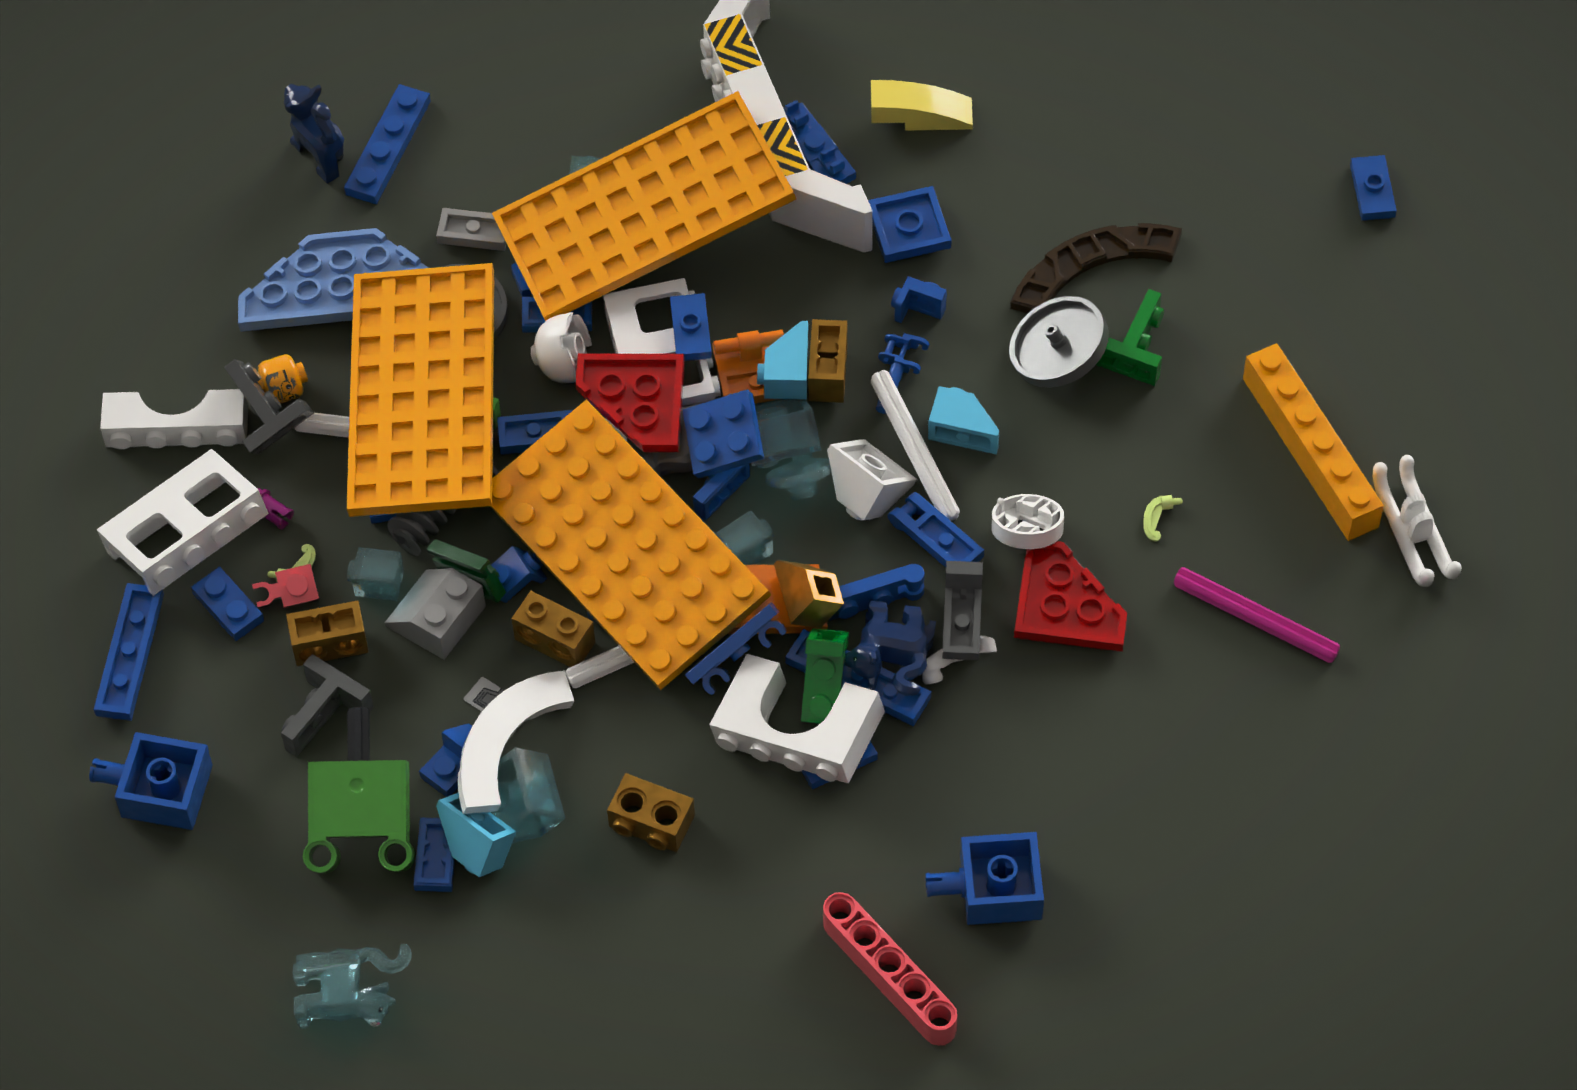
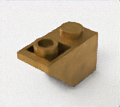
(808, 593)

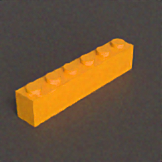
(1313, 442)

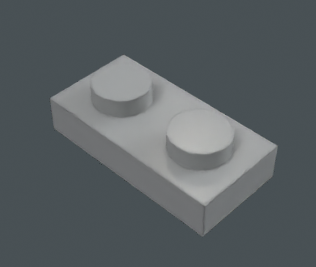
(469, 230)

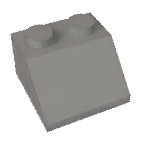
(438, 610)

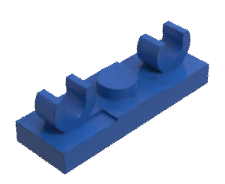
(817, 146)
(735, 647)

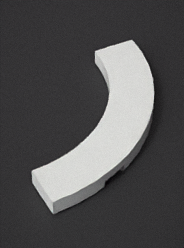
(494, 728)

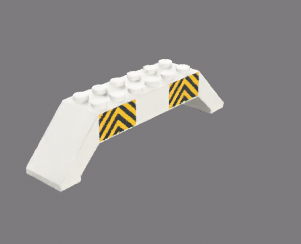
(734, 64)

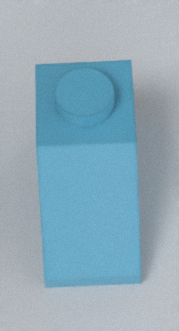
(786, 365)
(962, 421)
(475, 839)

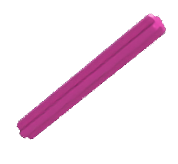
(1256, 614)

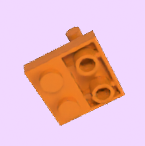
(738, 361)

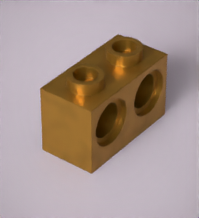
(827, 361)
(553, 630)
(327, 632)
(655, 805)

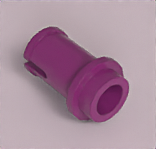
(275, 507)

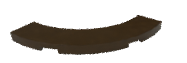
(1089, 251)

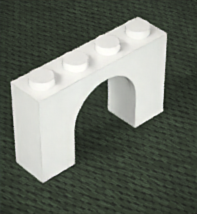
(827, 750)

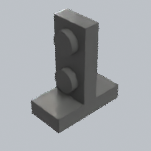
(267, 407)
(962, 610)
(330, 692)

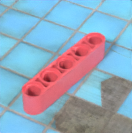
(893, 984)

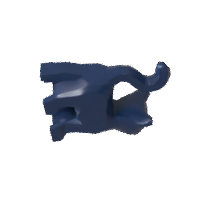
(314, 129)
(894, 644)

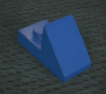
(443, 767)

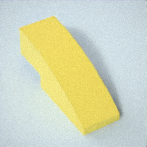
(919, 106)

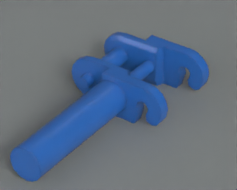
(897, 362)

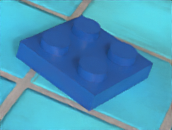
(909, 224)
(723, 434)

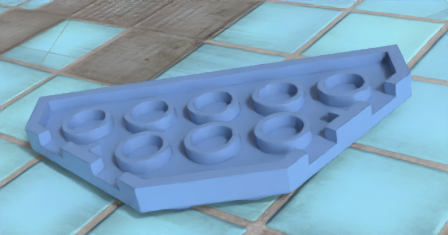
(319, 279)

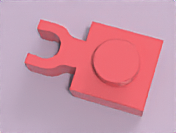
(293, 586)

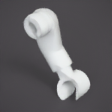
(935, 662)

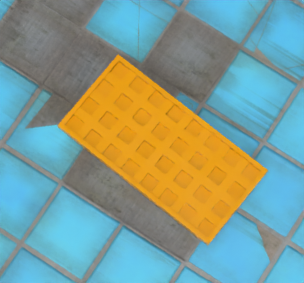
(643, 206)
(421, 390)
(625, 544)

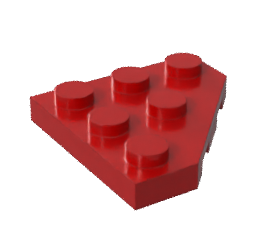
(636, 395)
(1066, 603)

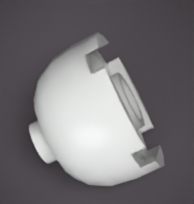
(558, 346)

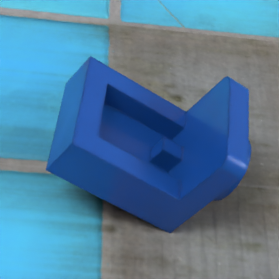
(919, 296)
(517, 570)

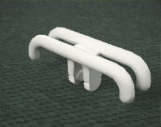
(1413, 523)

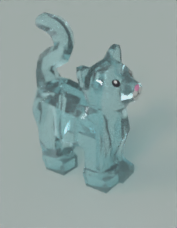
(340, 985)

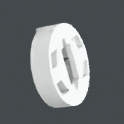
(1035, 513)

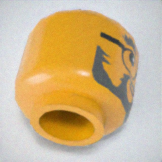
(282, 377)

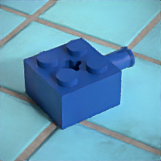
(159, 780)
(979, 882)

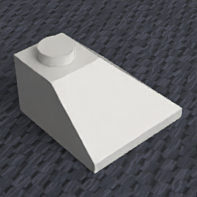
(866, 479)

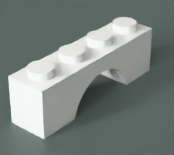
(216, 420)

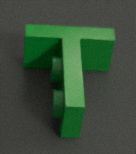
(1132, 355)
(823, 672)

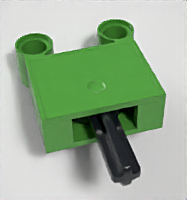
(358, 799)

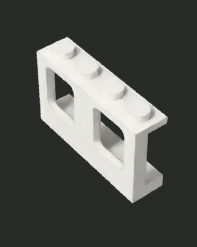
(630, 339)
(173, 504)

